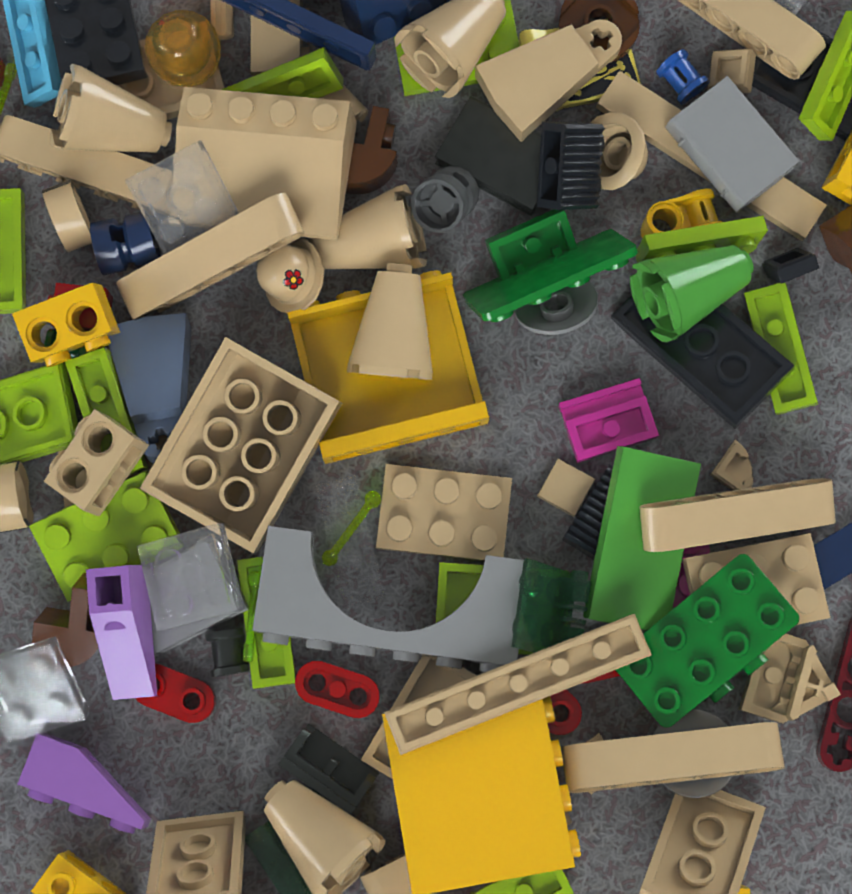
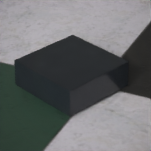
(790, 265)

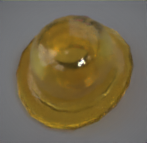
(183, 48)

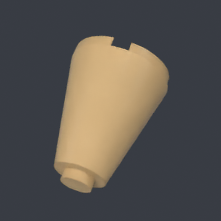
(449, 42)
(105, 117)
(376, 235)
(393, 328)
(320, 837)

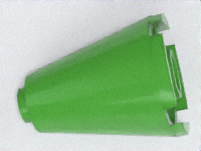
(687, 287)

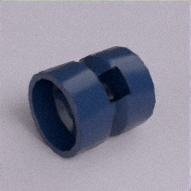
(123, 243)

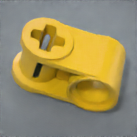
(682, 212)

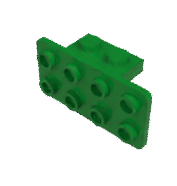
(540, 260)
(709, 641)

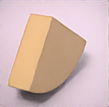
(734, 468)

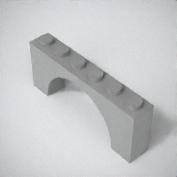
(297, 606)

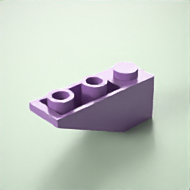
(123, 629)
(76, 777)

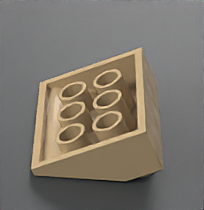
(275, 147)
(241, 445)

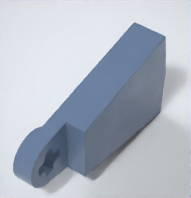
(153, 373)

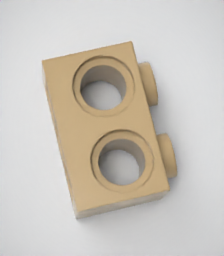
(104, 469)

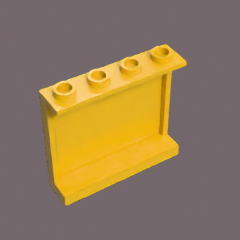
(387, 409)
(484, 803)

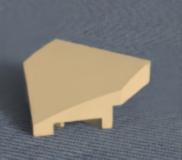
(788, 682)

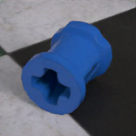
(679, 62)

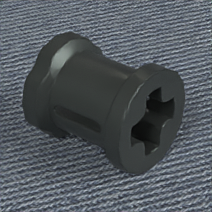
(227, 652)

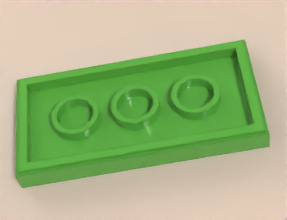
(624, 574)

